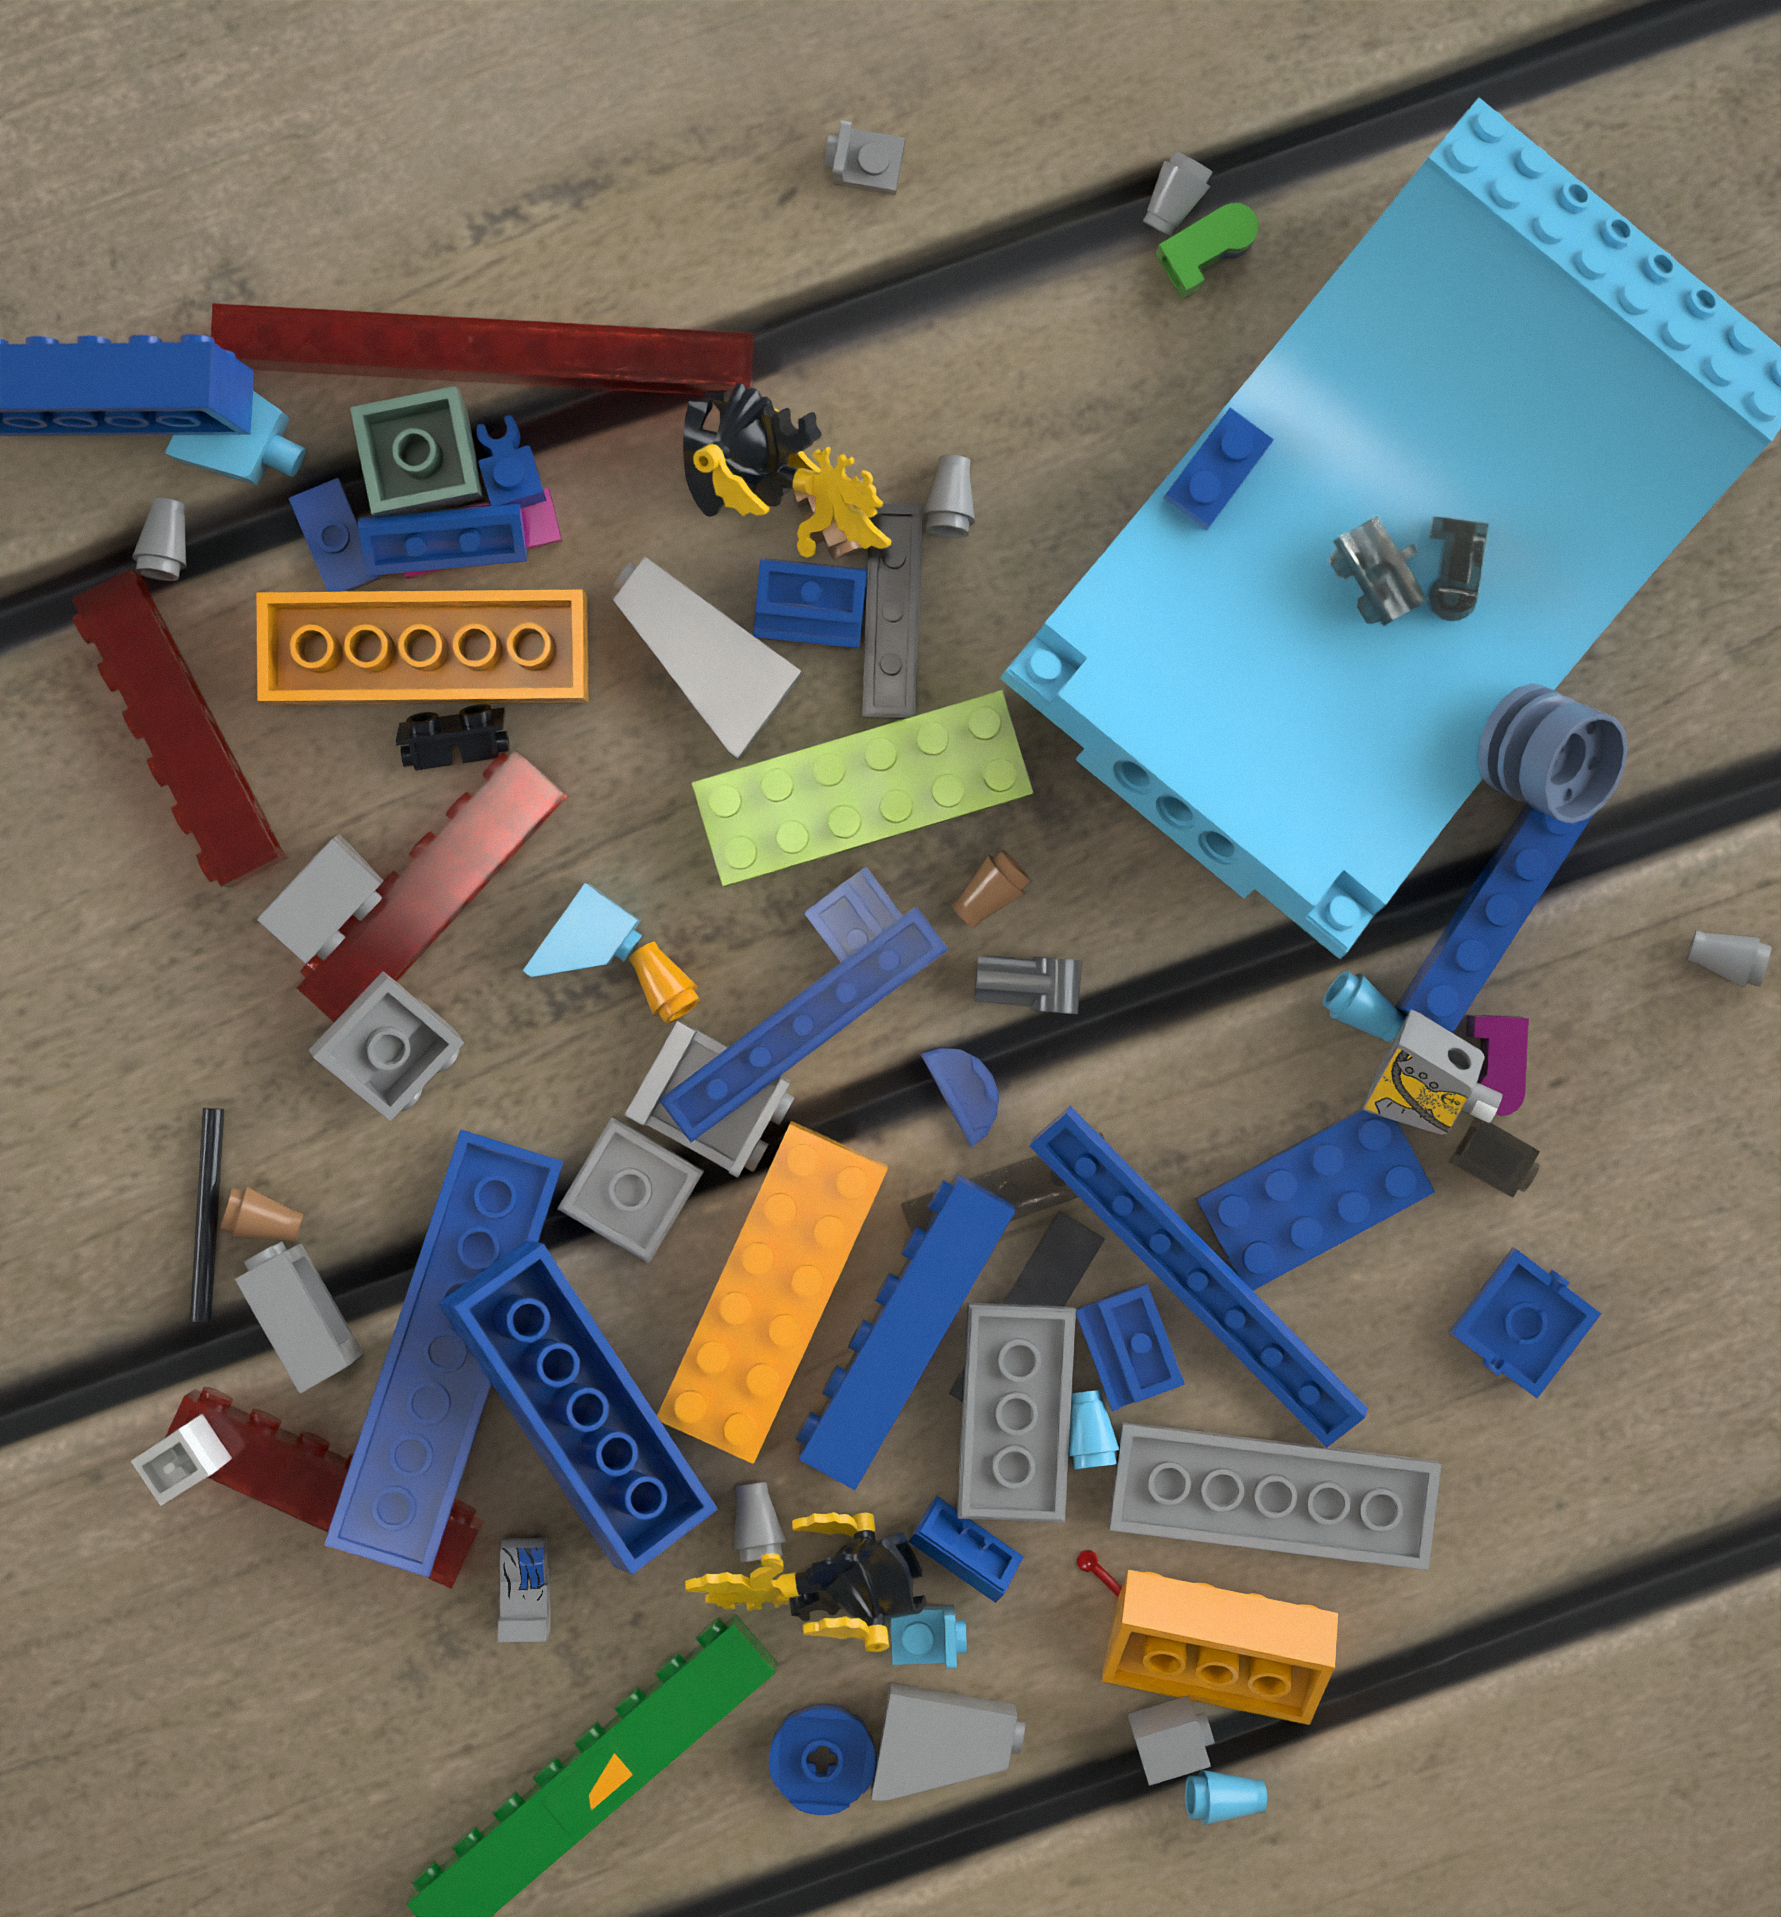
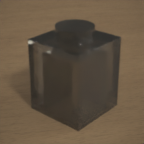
(1496, 1158)

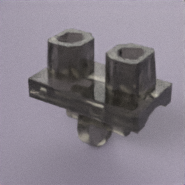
(1379, 570)

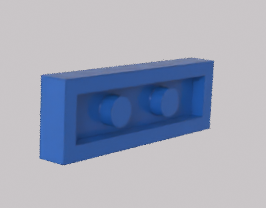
(442, 539)

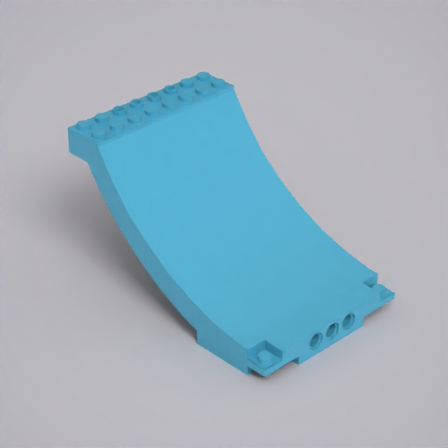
(1471, 361)

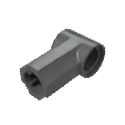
(1040, 983)

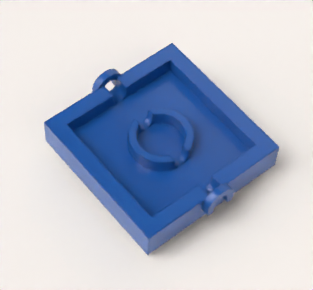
(1525, 1322)

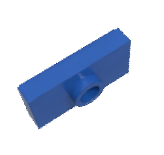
(332, 536)
(966, 1549)

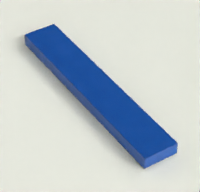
(803, 1024)

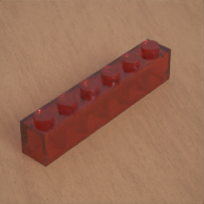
(178, 728)
(436, 885)
(301, 1473)

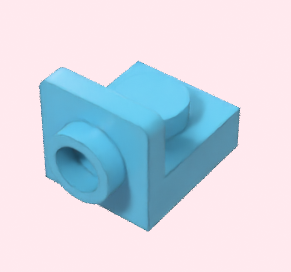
(928, 1637)

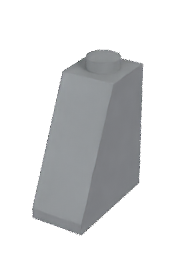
(941, 1740)

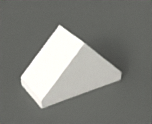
(181, 1460)

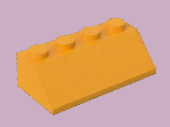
(1221, 1647)

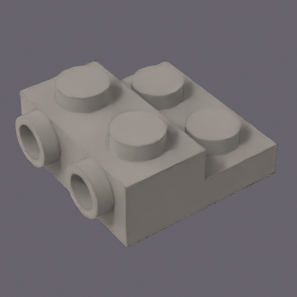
(387, 1046)

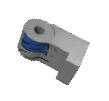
(524, 1591)

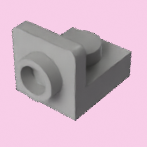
(864, 159)

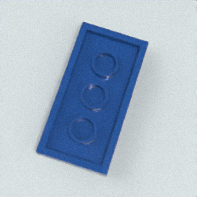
(1314, 1196)

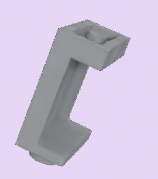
(734, 1139)

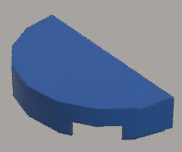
(966, 1088)

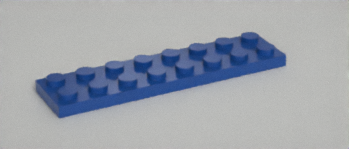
(430, 1382)

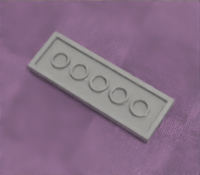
(1275, 1495)

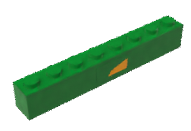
(597, 1777)

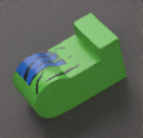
(1220, 234)

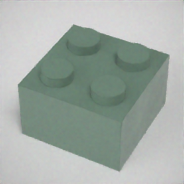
(417, 453)

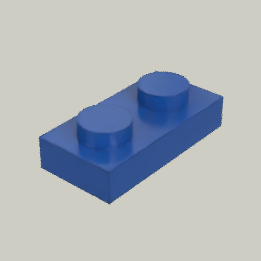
(1218, 468)

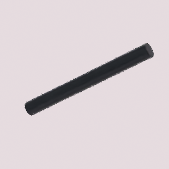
(207, 1214)

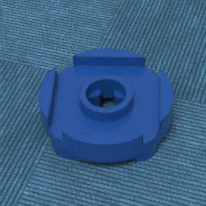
(844, 1781)

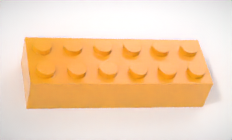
(422, 647)
(772, 1292)

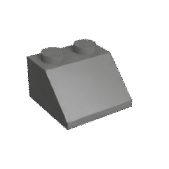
(322, 900)

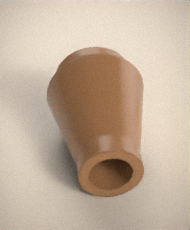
(992, 888)
(260, 1217)

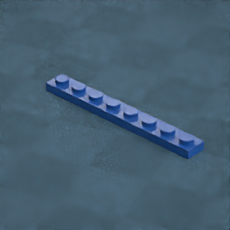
(1198, 1277)

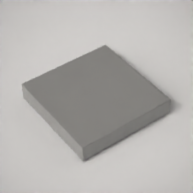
(630, 1189)

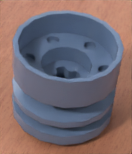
(1552, 752)

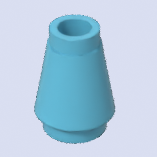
(1362, 1006)
(1091, 1432)
(1222, 1797)

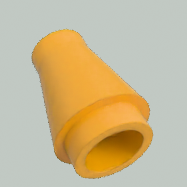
(664, 983)

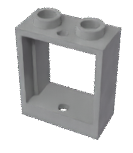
(298, 1315)

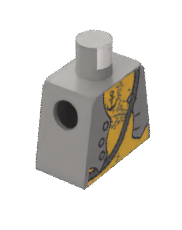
(1430, 1079)

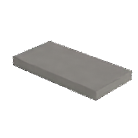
(1016, 1412)

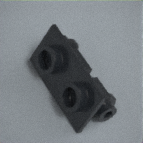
(432, 736)

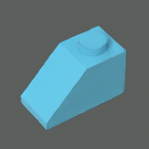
(586, 936)

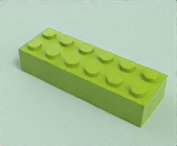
(862, 789)

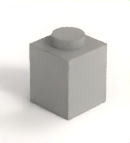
(1171, 1739)

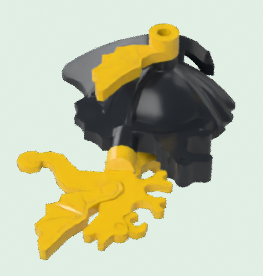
(762, 457)
(863, 1579)

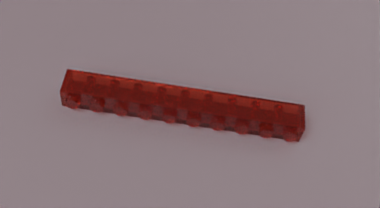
(484, 349)

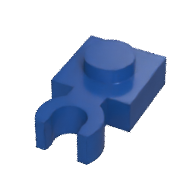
(510, 471)

